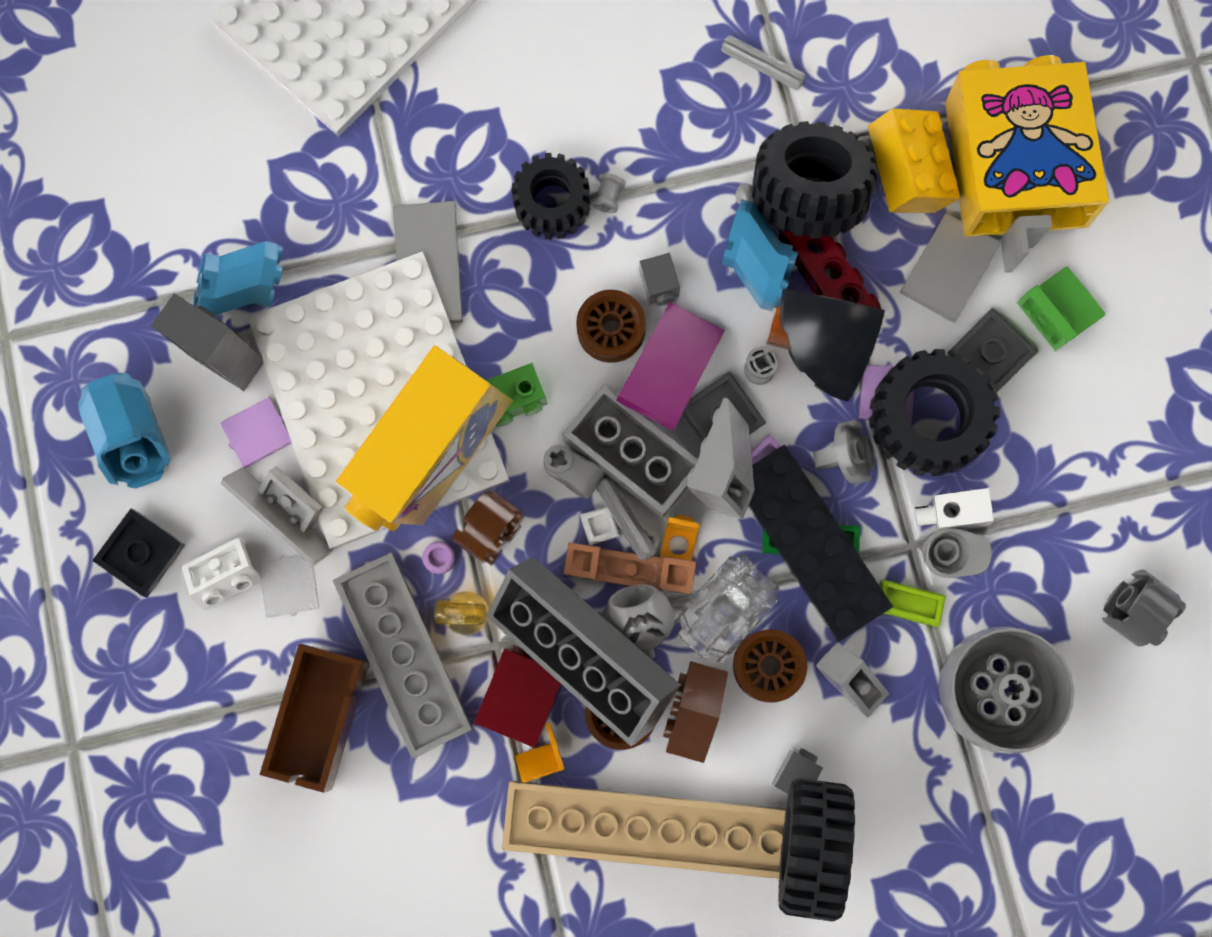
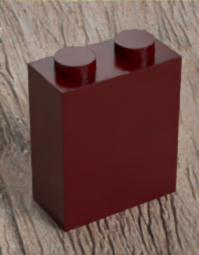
(518, 698)

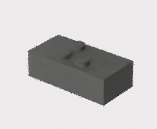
(208, 341)

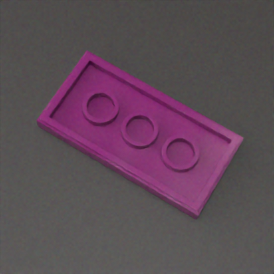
(670, 366)

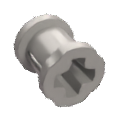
(608, 193)

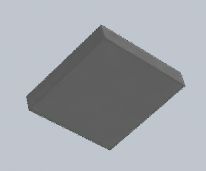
(995, 348)
(702, 406)

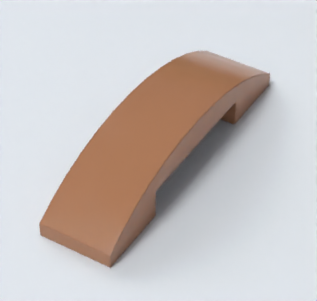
(627, 570)

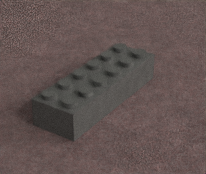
(582, 650)

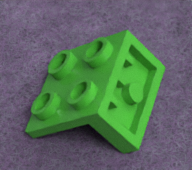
(1060, 308)

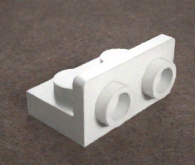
(220, 574)

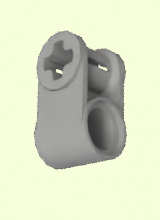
(578, 473)

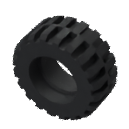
(808, 205)
(966, 389)
(816, 850)

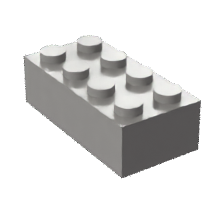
(631, 451)

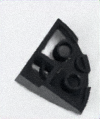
(830, 339)

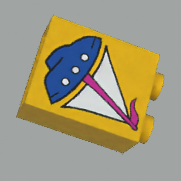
(421, 443)

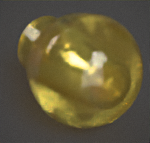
(462, 613)

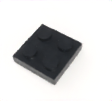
(138, 553)

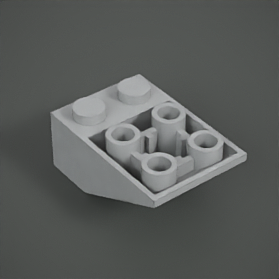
(724, 468)

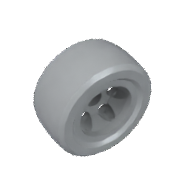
(1046, 677)

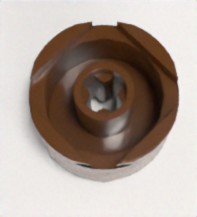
(488, 526)

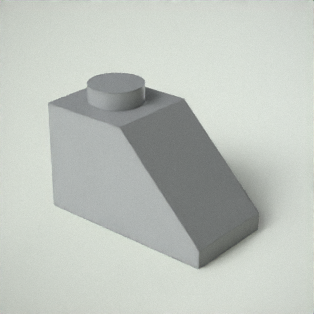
(852, 679)

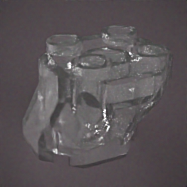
(726, 608)

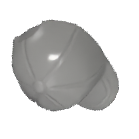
(956, 553)

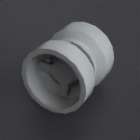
(758, 371)

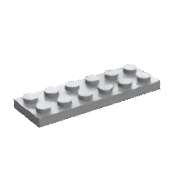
(402, 655)

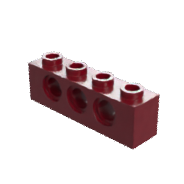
(833, 257)

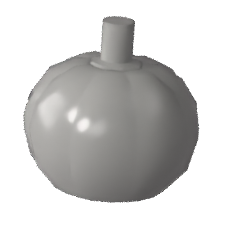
(641, 616)

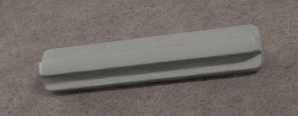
(763, 62)
(626, 519)

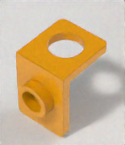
(684, 527)
(540, 760)

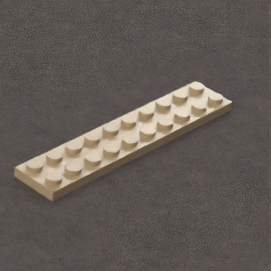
(643, 829)

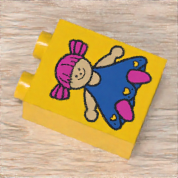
(1025, 145)

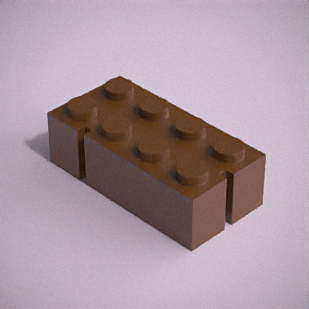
(314, 718)

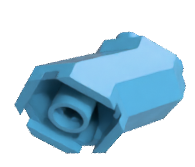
(758, 256)
(239, 278)
(123, 430)

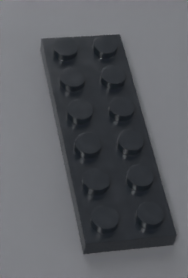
(814, 546)

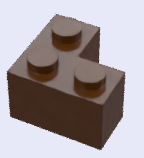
(695, 711)

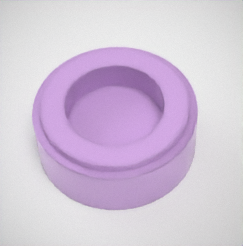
(438, 558)

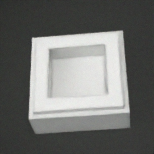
(599, 526)

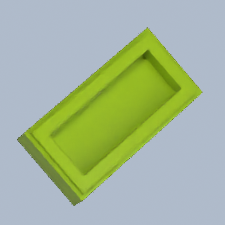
(914, 603)

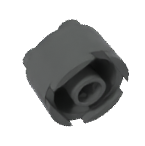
(1143, 609)

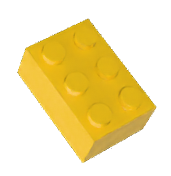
(913, 161)

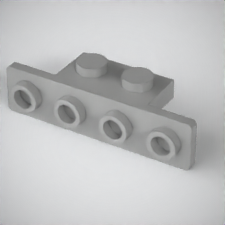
(282, 508)

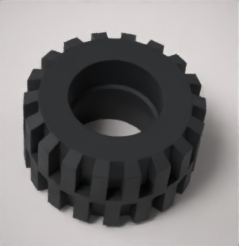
(545, 173)

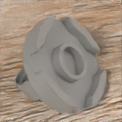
(850, 452)

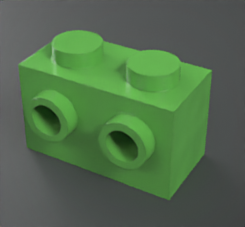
(523, 388)

